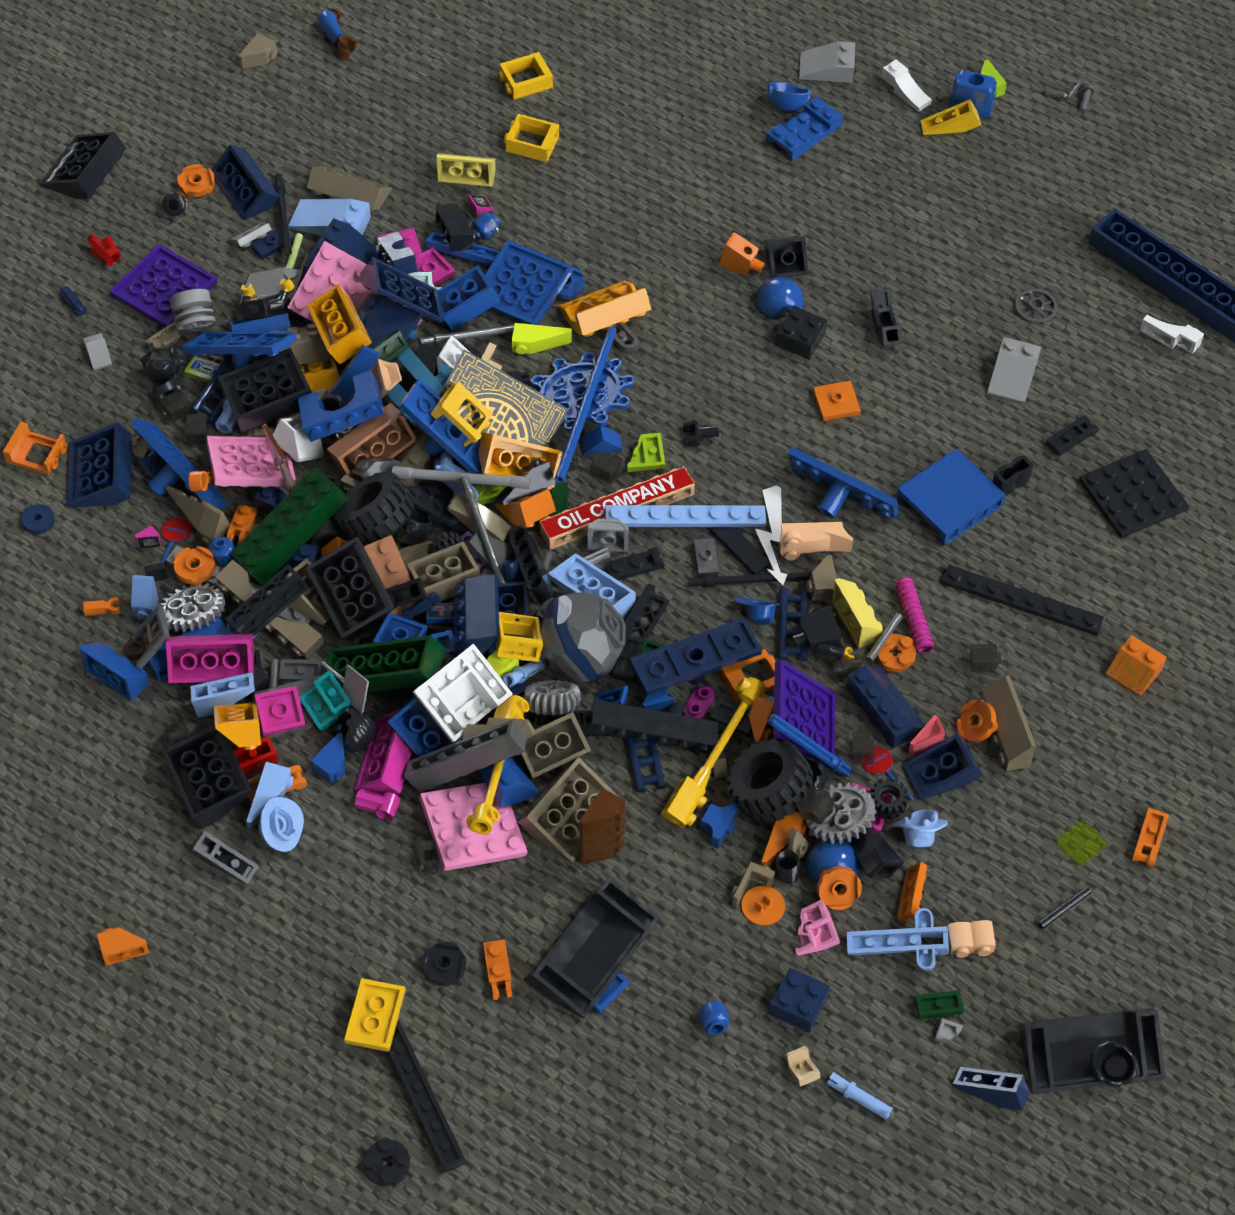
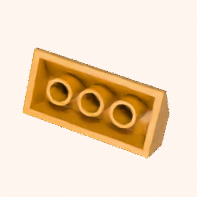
(508, 456)
(239, 724)

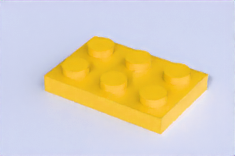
(375, 1015)

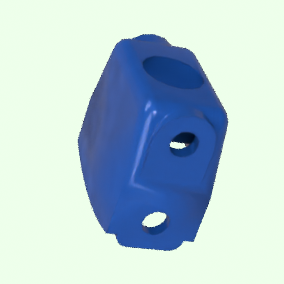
(978, 88)

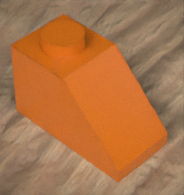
(120, 945)

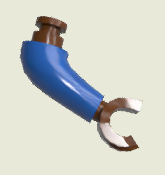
(328, 24)

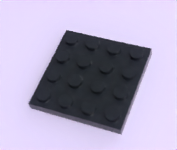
(1133, 493)

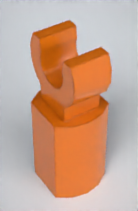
(101, 607)

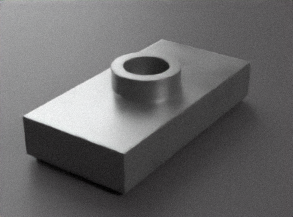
(706, 557)

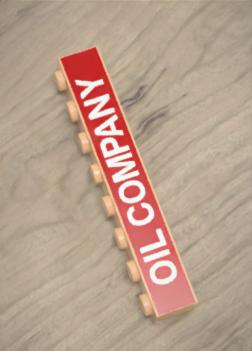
(574, 523)

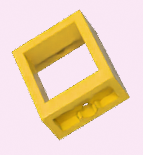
(530, 86)
(535, 126)
(519, 647)

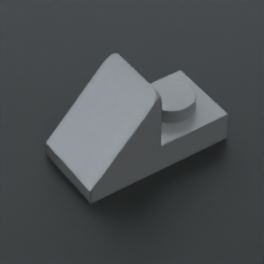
(97, 351)

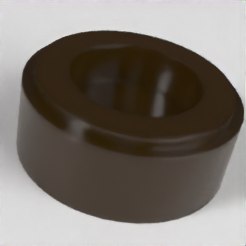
(134, 649)

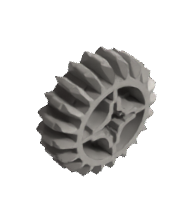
(552, 697)

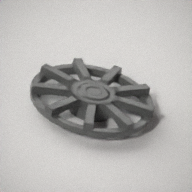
(1036, 306)

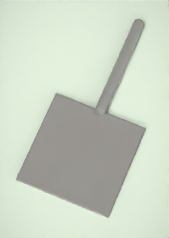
(354, 686)

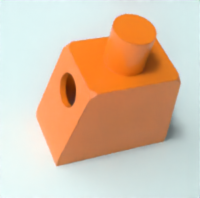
(740, 256)

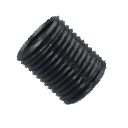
(788, 875)

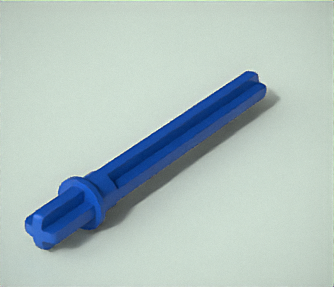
(833, 762)

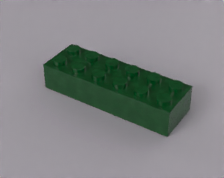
(289, 526)
(390, 663)

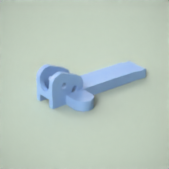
(903, 940)

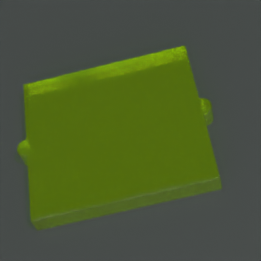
(1082, 842)

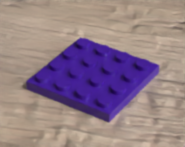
(155, 280)
(804, 706)

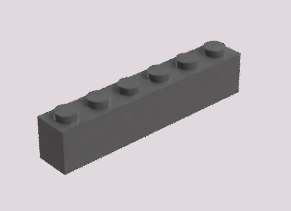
(466, 756)

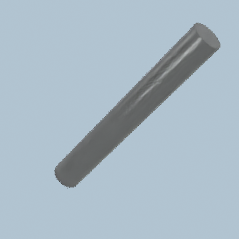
(884, 637)

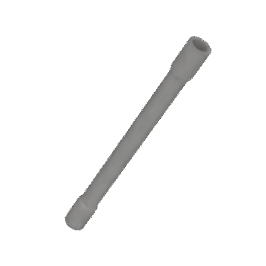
(511, 481)

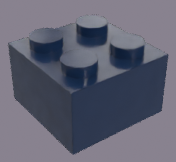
(799, 1000)

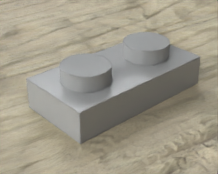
(245, 238)

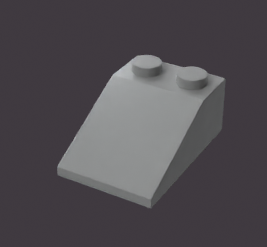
(829, 62)
(268, 282)
(1014, 370)

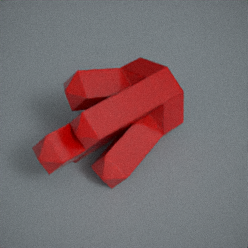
(104, 249)

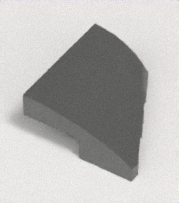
(478, 551)

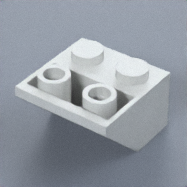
(293, 440)

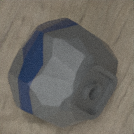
(582, 636)

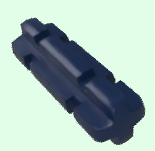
(72, 300)
(421, 606)

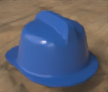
(758, 610)

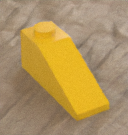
(952, 120)

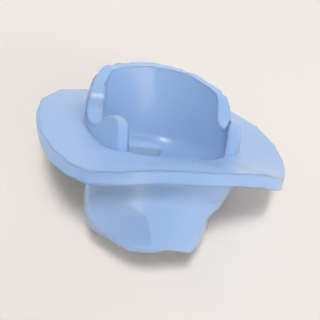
(281, 823)
(921, 827)

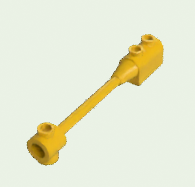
(690, 791)
(485, 814)

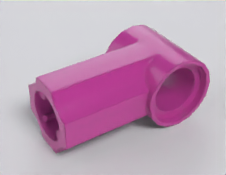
(381, 805)

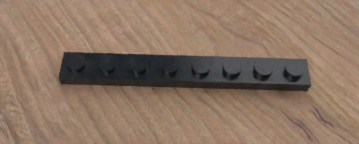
(1022, 600)
(425, 1102)

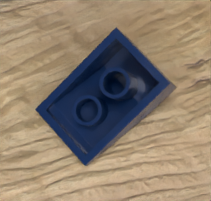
(943, 768)

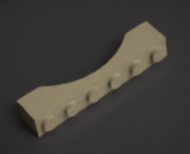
(298, 635)

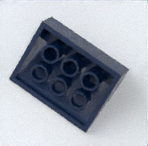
(346, 239)
(402, 288)
(382, 318)
(100, 468)

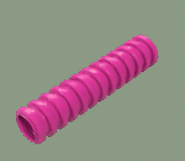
(914, 615)

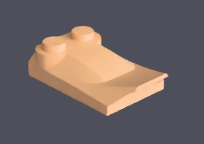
(387, 376)
(813, 537)

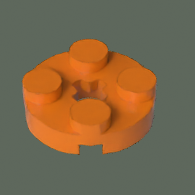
(196, 189)
(196, 575)
(900, 662)
(986, 725)
(848, 894)

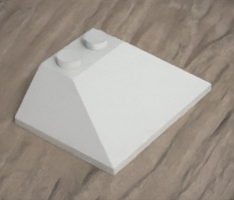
(462, 692)

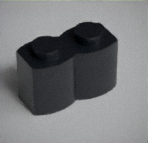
(1013, 475)

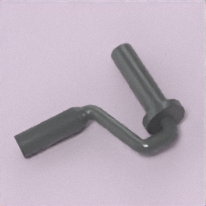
(1087, 90)

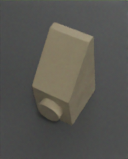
(257, 52)
(822, 580)

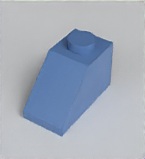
(143, 596)

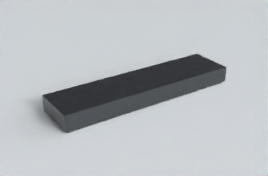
(741, 548)

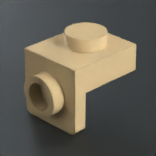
(801, 1066)

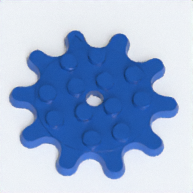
(573, 378)

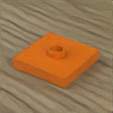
(836, 400)

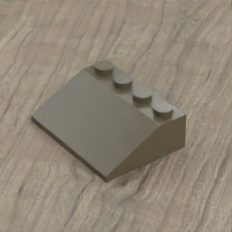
(557, 811)

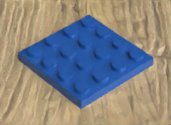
(526, 282)

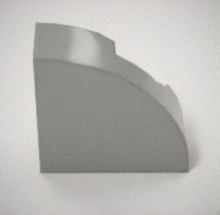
(948, 1030)

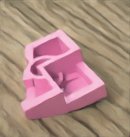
(816, 929)

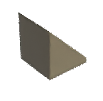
(720, 768)

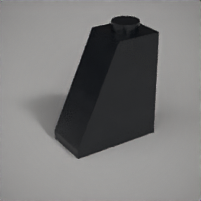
(875, 854)

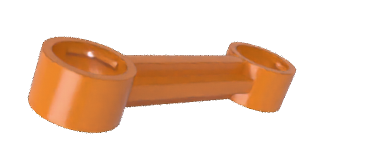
(199, 480)

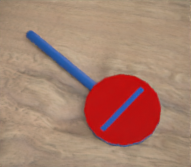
(175, 531)
(882, 764)

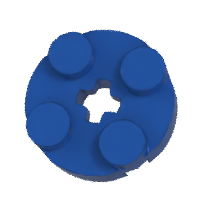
(574, 288)

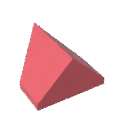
(929, 736)

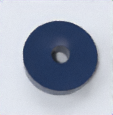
(38, 526)

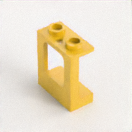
(449, 407)

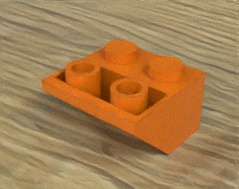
(759, 716)

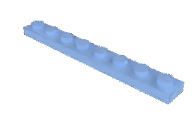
(687, 515)

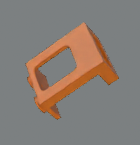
(22, 442)
(733, 674)

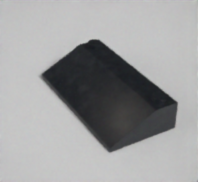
(593, 948)
(1061, 1048)

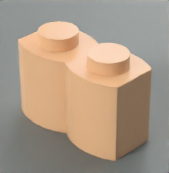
(971, 938)

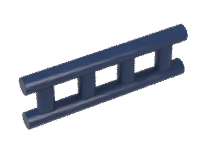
(209, 390)
(784, 615)
(637, 762)

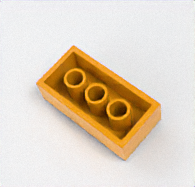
(338, 323)

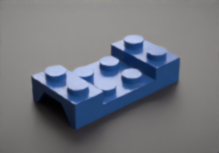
(806, 128)

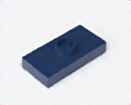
(269, 244)

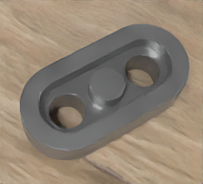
(625, 336)

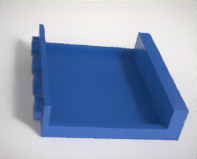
(951, 495)

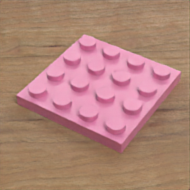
(327, 270)
(245, 462)
(459, 846)

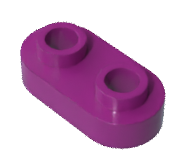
(700, 702)

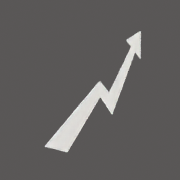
(773, 504)

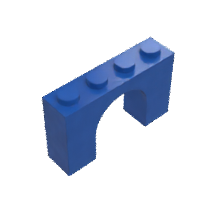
(363, 407)

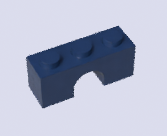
(394, 253)

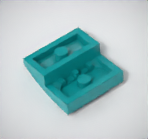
(325, 700)

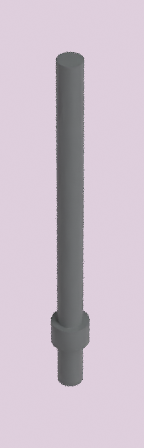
(438, 339)
(470, 496)

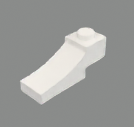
(904, 86)
(1172, 335)

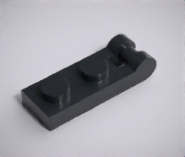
(1071, 435)
(635, 564)

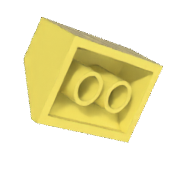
(465, 169)
(855, 613)

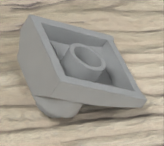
(609, 534)

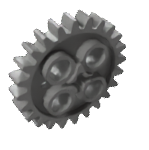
(193, 607)
(848, 816)

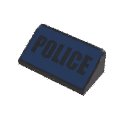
(151, 464)

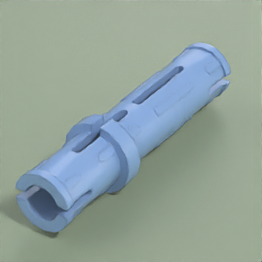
(521, 674)
(851, 1091)

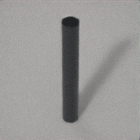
(1063, 908)

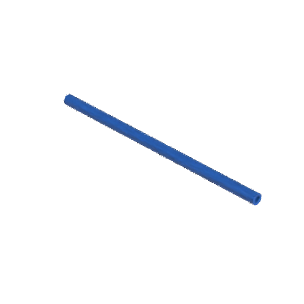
(585, 405)

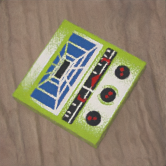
(204, 367)

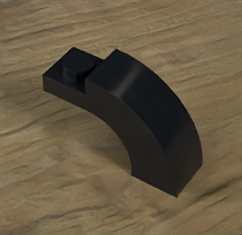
(883, 318)

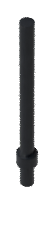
(281, 190)
(710, 580)

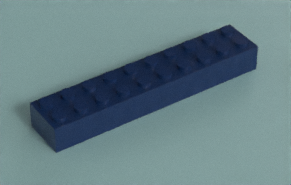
(1166, 270)

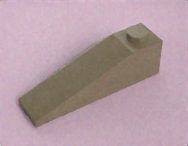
(204, 517)

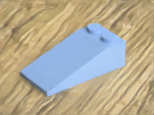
(316, 214)
(580, 575)

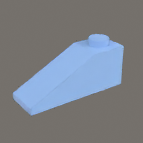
(220, 692)
(273, 784)

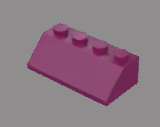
(209, 657)
(384, 760)

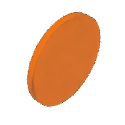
(763, 905)

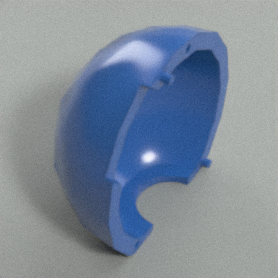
(787, 96)
(778, 296)
(827, 855)

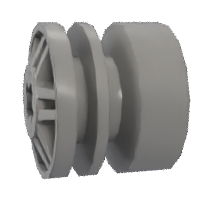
(192, 310)

